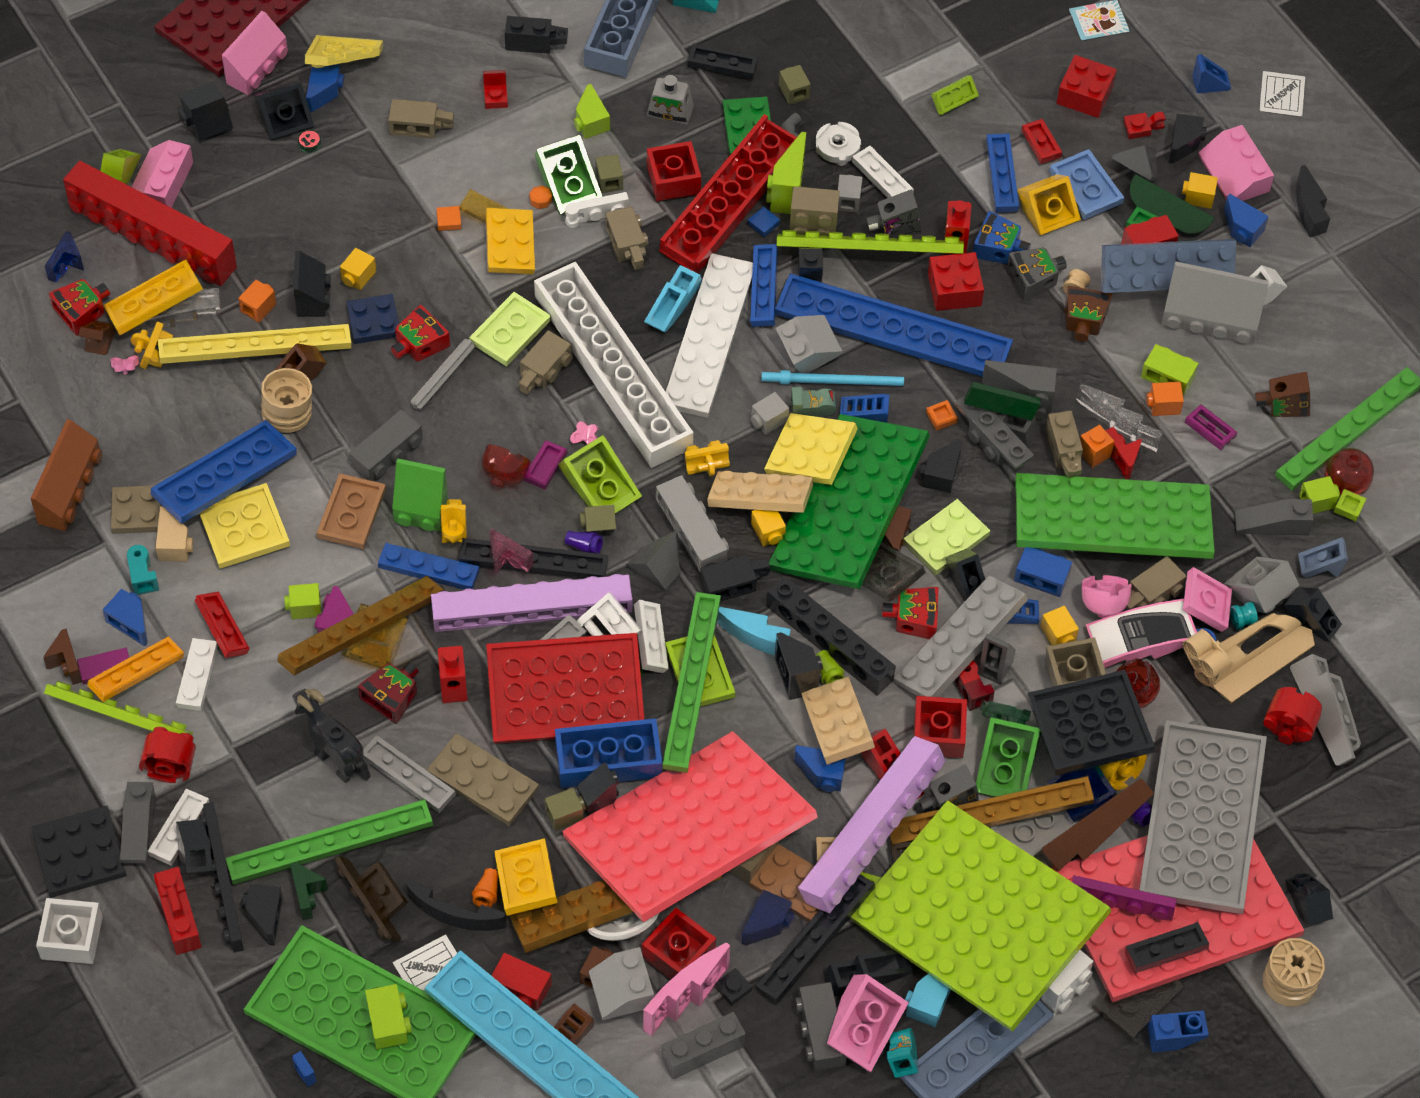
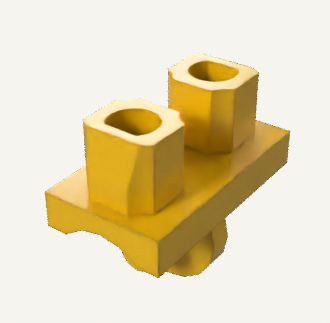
(142, 341)
(707, 458)
(453, 521)

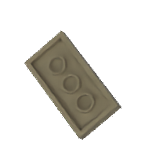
(483, 779)

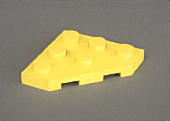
(336, 50)

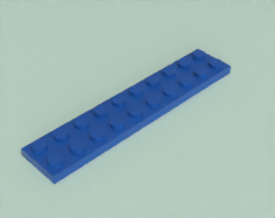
(893, 325)

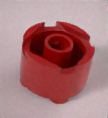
(1293, 715)
(167, 755)

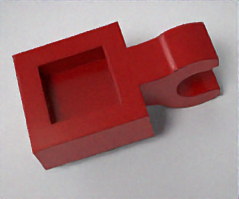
(1140, 125)

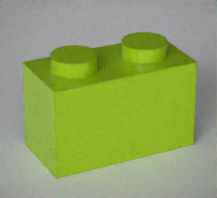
(1167, 366)
(386, 1016)

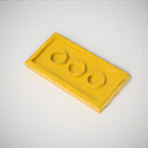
(153, 297)

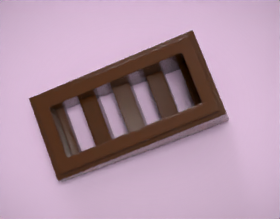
(567, 1019)

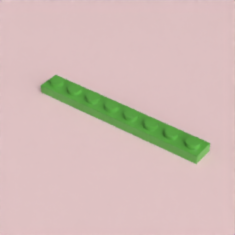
(1349, 429)
(691, 682)
(329, 841)

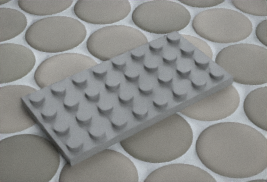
(1203, 816)

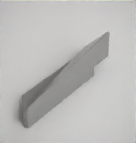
(1336, 716)

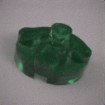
(997, 710)

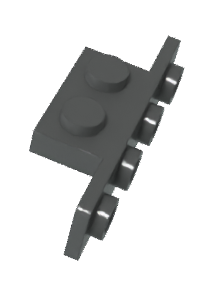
(994, 436)

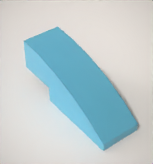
(673, 299)
(750, 628)

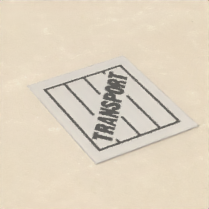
(1282, 93)
(426, 962)

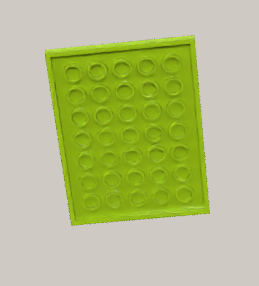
(980, 915)

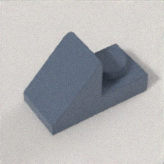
(1328, 556)

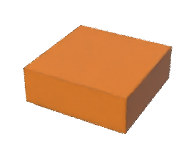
(448, 218)
(941, 415)

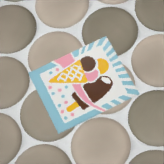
(1099, 20)

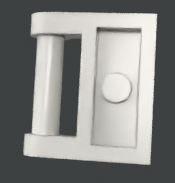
(611, 615)

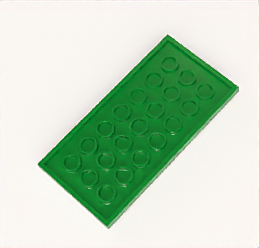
(848, 519)

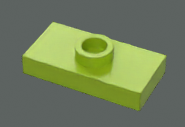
(955, 94)

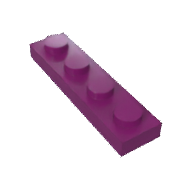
(1129, 899)

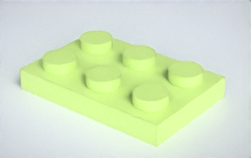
(510, 329)
(944, 535)

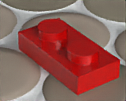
(1041, 141)

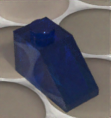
(768, 918)

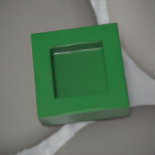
(1139, 216)

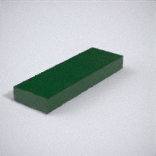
(1002, 401)

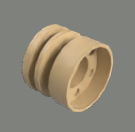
(286, 400)
(1293, 972)

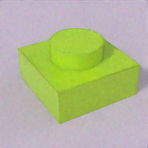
(1350, 505)

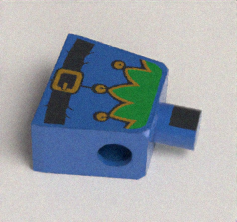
(998, 239)

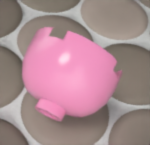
(1107, 595)

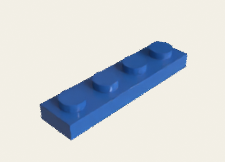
(1002, 173)
(764, 285)
(422, 564)

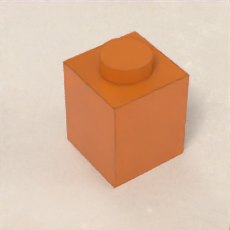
(257, 300)
(1165, 398)
(1096, 446)

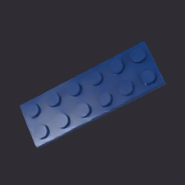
(223, 471)

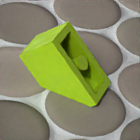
(591, 114)
(120, 164)

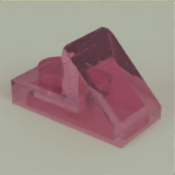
(506, 549)

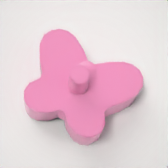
(124, 364)
(584, 433)

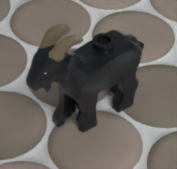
(331, 736)

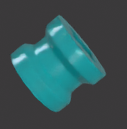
(1243, 615)

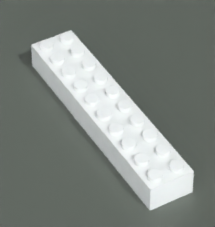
(613, 364)

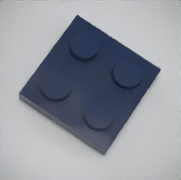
(373, 318)

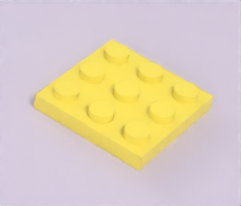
(811, 447)
(244, 526)

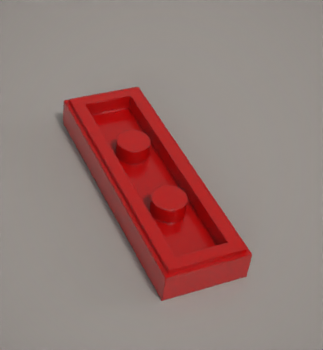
(222, 624)

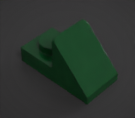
(306, 885)

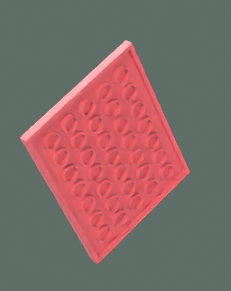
(689, 826)
(1230, 935)

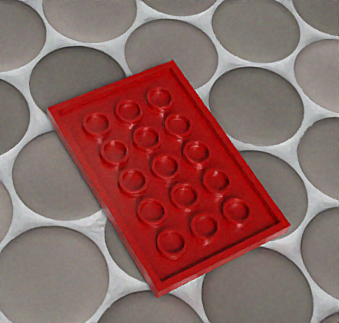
(562, 685)

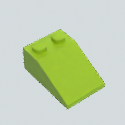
(786, 174)
(599, 476)

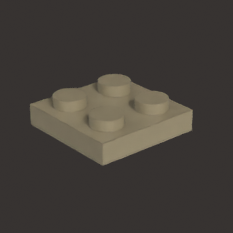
(134, 510)

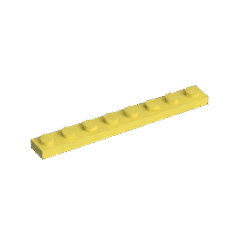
(252, 343)

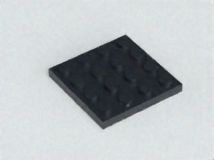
(1091, 722)

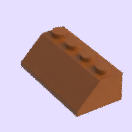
(65, 477)

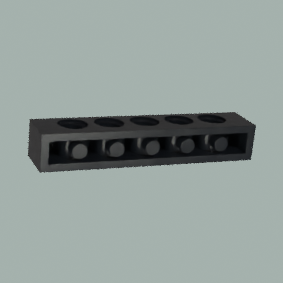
(831, 635)

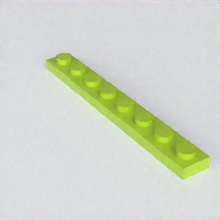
(879, 242)

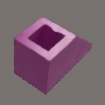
(334, 610)

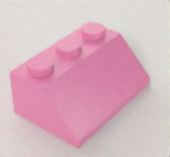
(254, 54)
(1237, 164)
(164, 171)

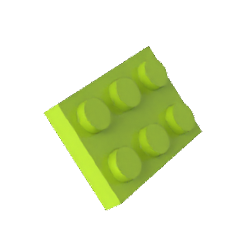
(717, 683)

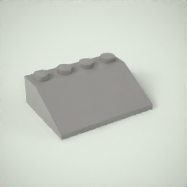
(1214, 302)

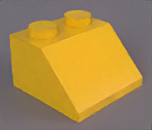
(1049, 203)

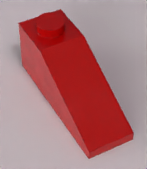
(883, 755)

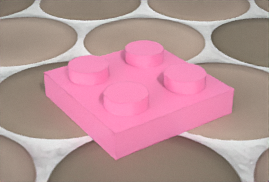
(1207, 599)

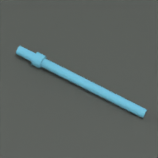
(786, 377)

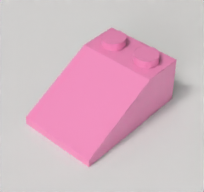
(865, 1020)

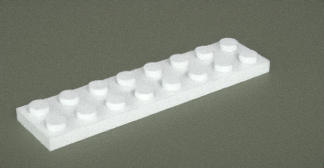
(709, 335)

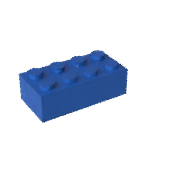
(626, 747)

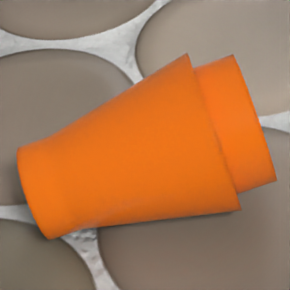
(486, 890)

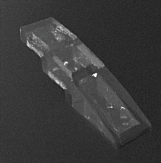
(202, 302)
(1111, 412)

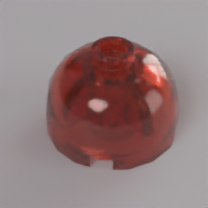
(504, 466)
(1350, 470)
(1143, 680)

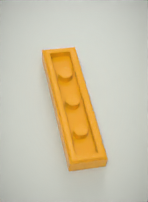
(135, 669)

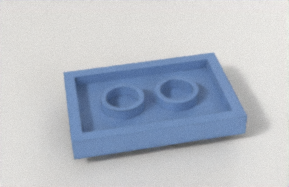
(1090, 184)

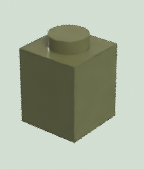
(794, 84)
(609, 173)
(598, 518)
(564, 809)

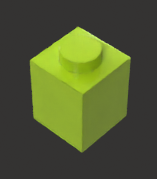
(1321, 492)
(303, 601)

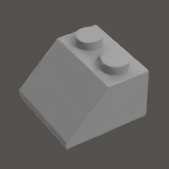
(809, 342)
(1263, 583)
(621, 984)

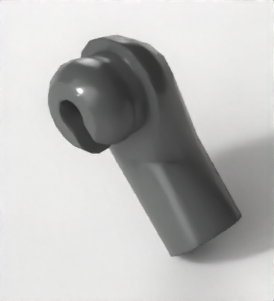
(790, 124)

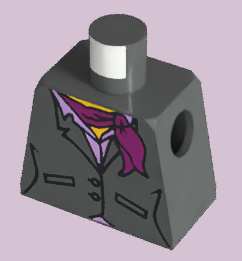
(897, 215)

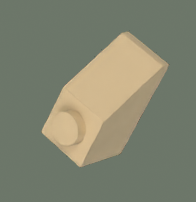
(172, 539)

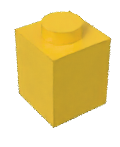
(1200, 190)
(357, 269)
(768, 526)
(1059, 626)

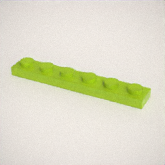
(109, 707)

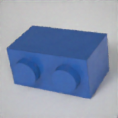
(1043, 571)

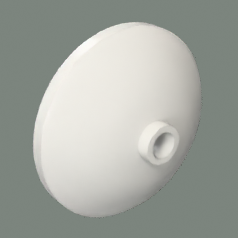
(622, 928)

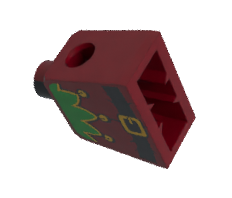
(390, 690)

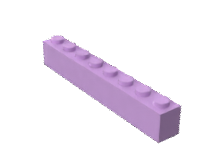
(525, 602)
(871, 824)

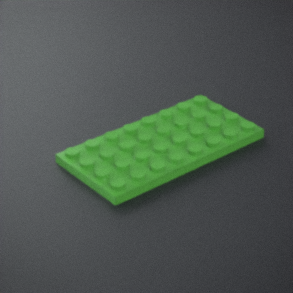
(1113, 515)
(321, 1003)

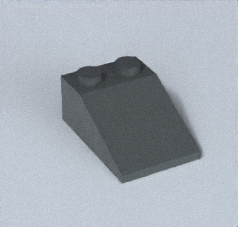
(1023, 379)

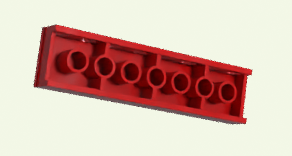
(726, 197)

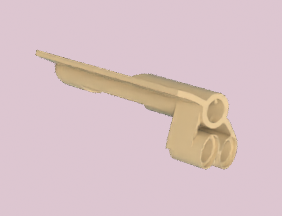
(1235, 672)

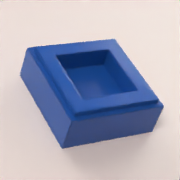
(763, 221)
(304, 1069)

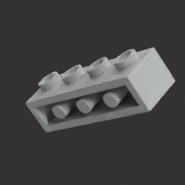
(691, 522)

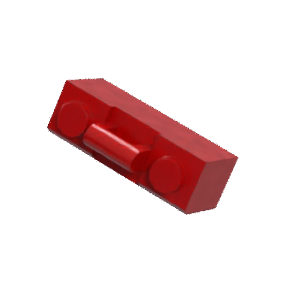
(177, 910)

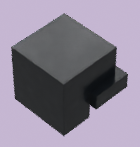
(205, 111)

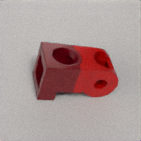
(973, 687)

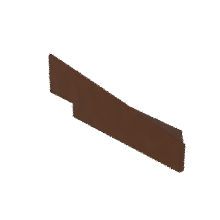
(1095, 828)

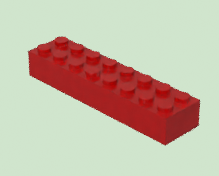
(149, 223)

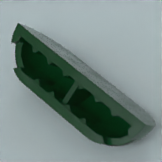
(1160, 203)

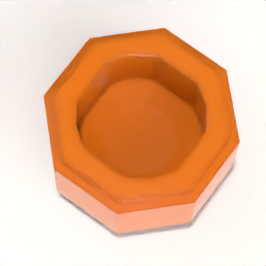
(540, 197)

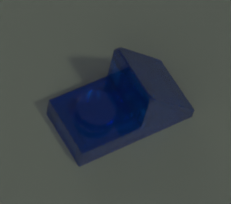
(64, 255)

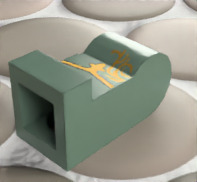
(813, 402)

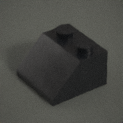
(284, 109)
(310, 286)
(797, 665)

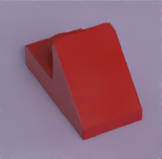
(495, 89)
(1124, 454)

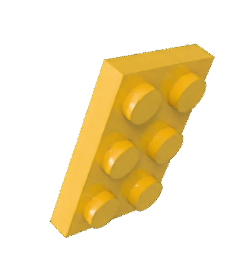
(510, 241)
(525, 877)

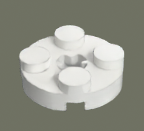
(838, 153)

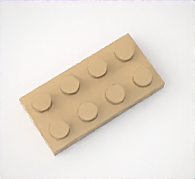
(760, 491)
(837, 720)

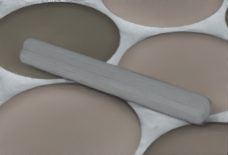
(442, 374)

